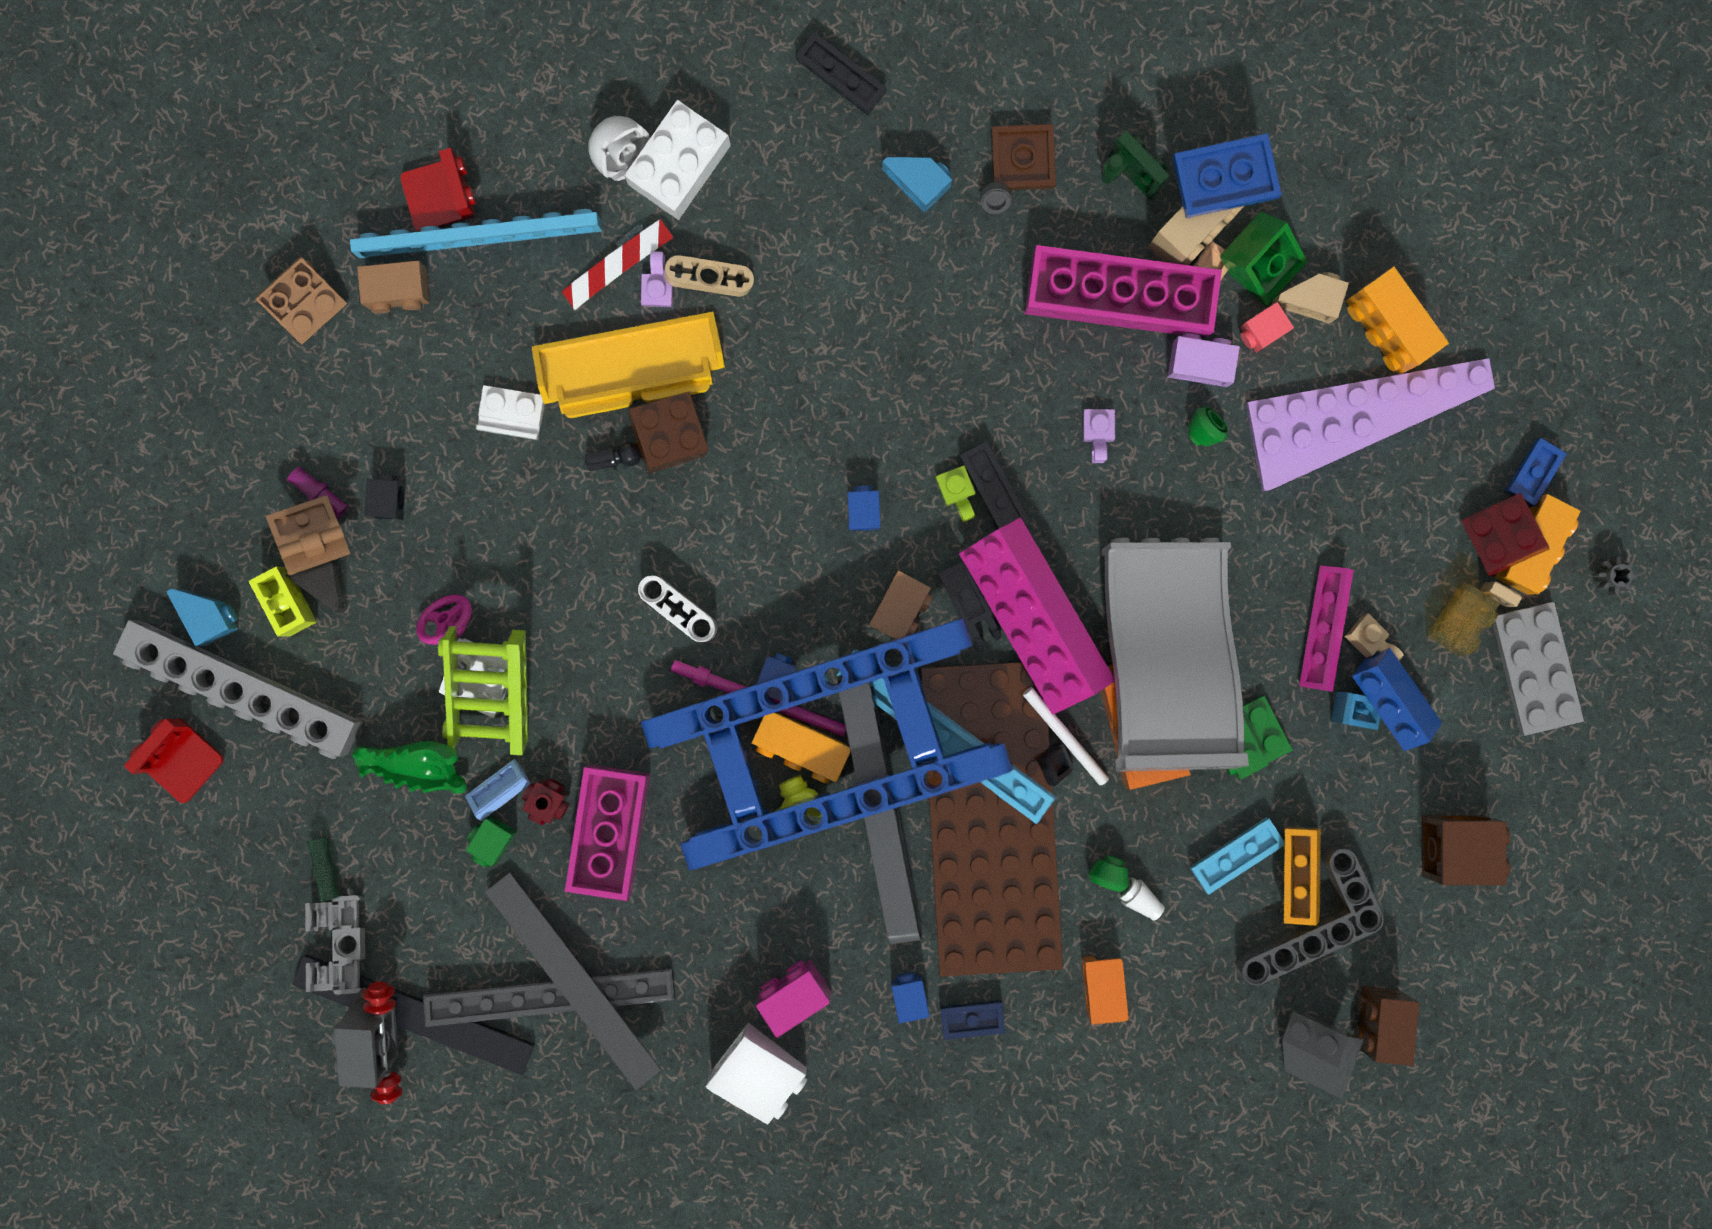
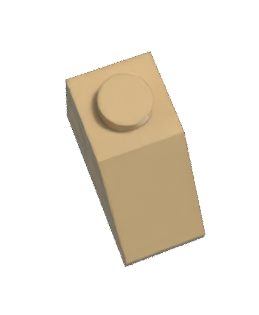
(1316, 297)

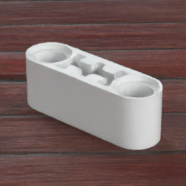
(667, 610)

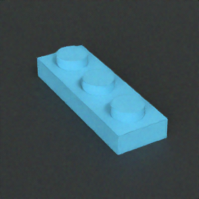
(1237, 855)

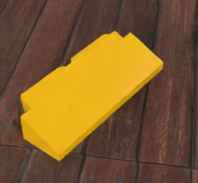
(629, 365)

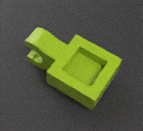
(956, 489)

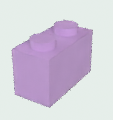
(1203, 360)

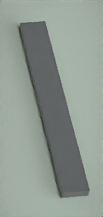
(573, 981)
(542, 998)

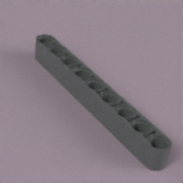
(884, 828)

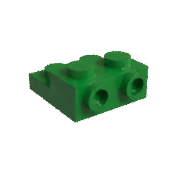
(1262, 737)

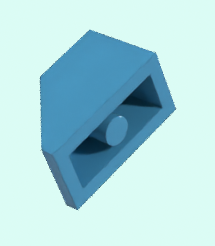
(919, 178)
(203, 616)

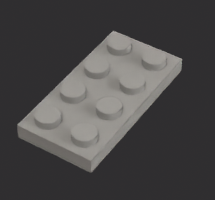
(1537, 669)

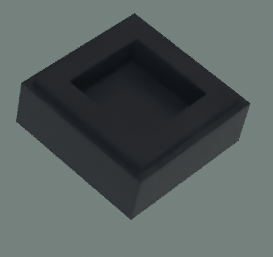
(1055, 764)

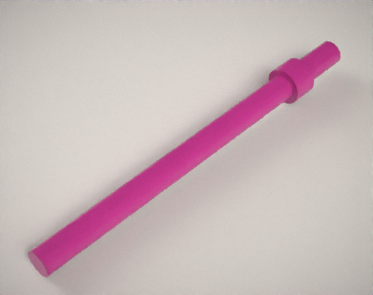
(702, 677)

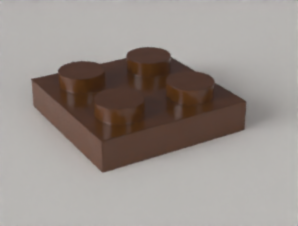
(1024, 156)

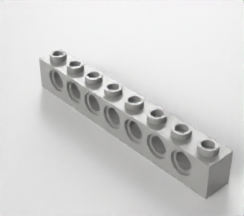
(135, 649)

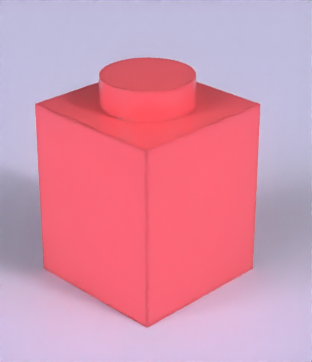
(1265, 328)

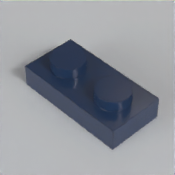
(972, 1019)

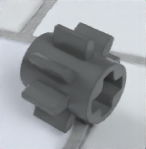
(1623, 577)

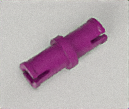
(315, 489)

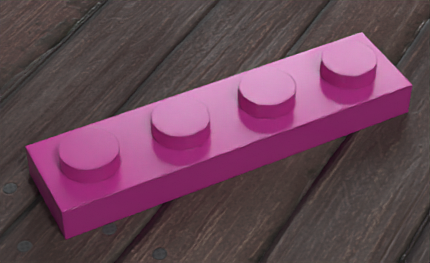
(1326, 628)

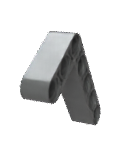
(1324, 942)

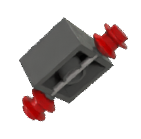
(369, 1044)

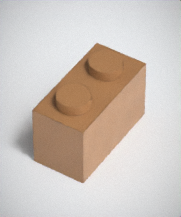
(393, 286)
(900, 606)

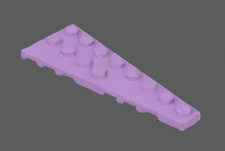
(1325, 424)

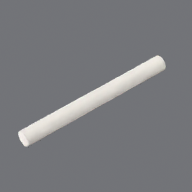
(1065, 736)

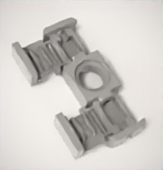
(347, 972)

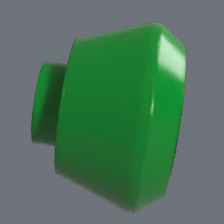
(1207, 427)
(1110, 873)

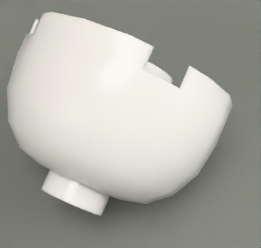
(616, 145)

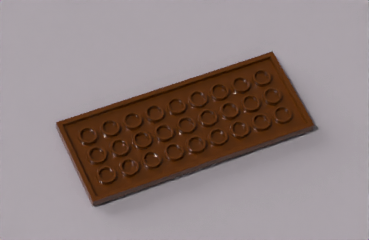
(988, 858)

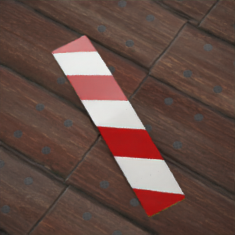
(617, 263)

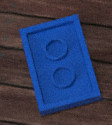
(1226, 175)

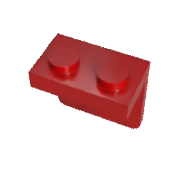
(439, 192)
(175, 758)

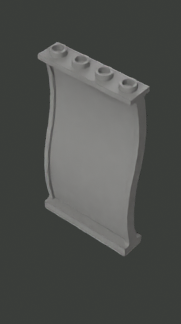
(1173, 655)

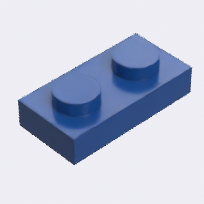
(1536, 471)

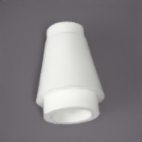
(1141, 899)

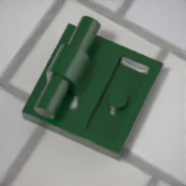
(1136, 163)

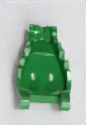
(418, 765)

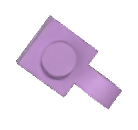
(654, 287)
(1099, 429)

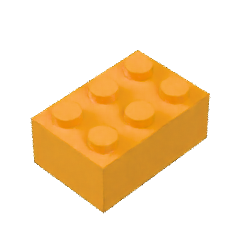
(1396, 322)

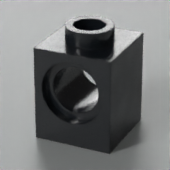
(385, 498)

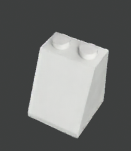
(757, 1075)

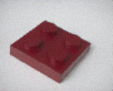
(1505, 534)

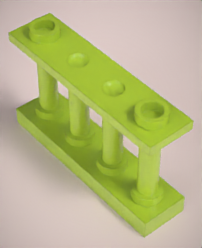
(512, 678)

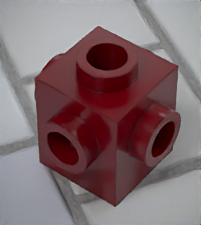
(555, 795)

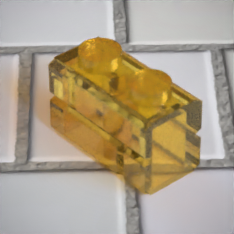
(1464, 620)

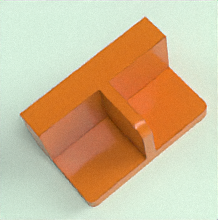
(1104, 990)

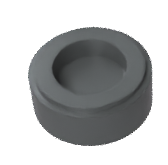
(995, 198)

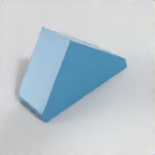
(1354, 710)

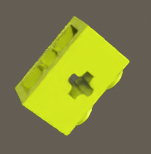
(282, 602)

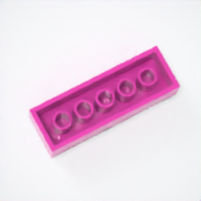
(1122, 291)
(1037, 616)

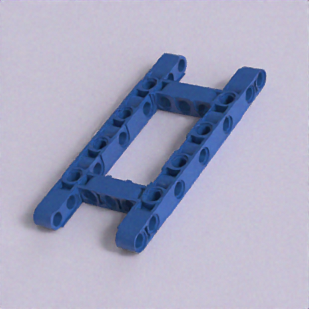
(847, 805)

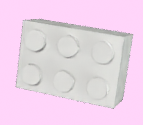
(677, 159)

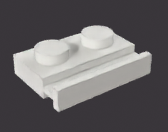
(510, 412)

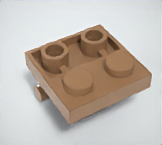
(301, 300)
(308, 535)

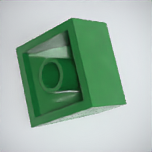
(1264, 257)

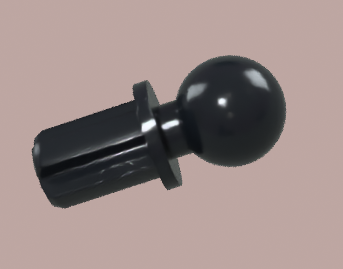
(627, 454)

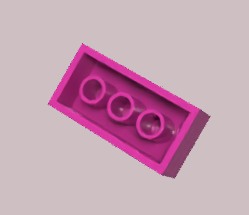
(607, 832)

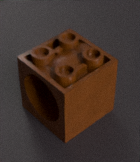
(1465, 849)

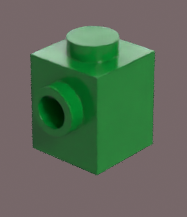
(489, 841)

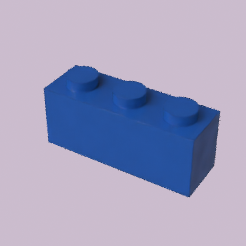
(1397, 699)

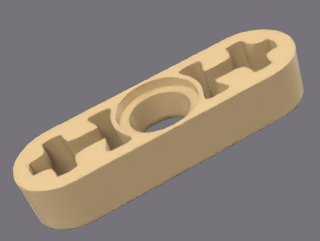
(689, 262)

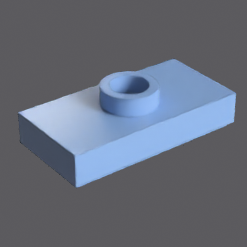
(497, 789)

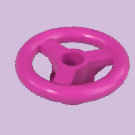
(456, 616)

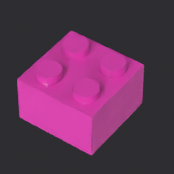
(793, 997)

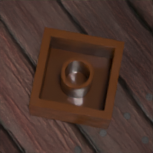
(668, 432)
(1387, 1025)

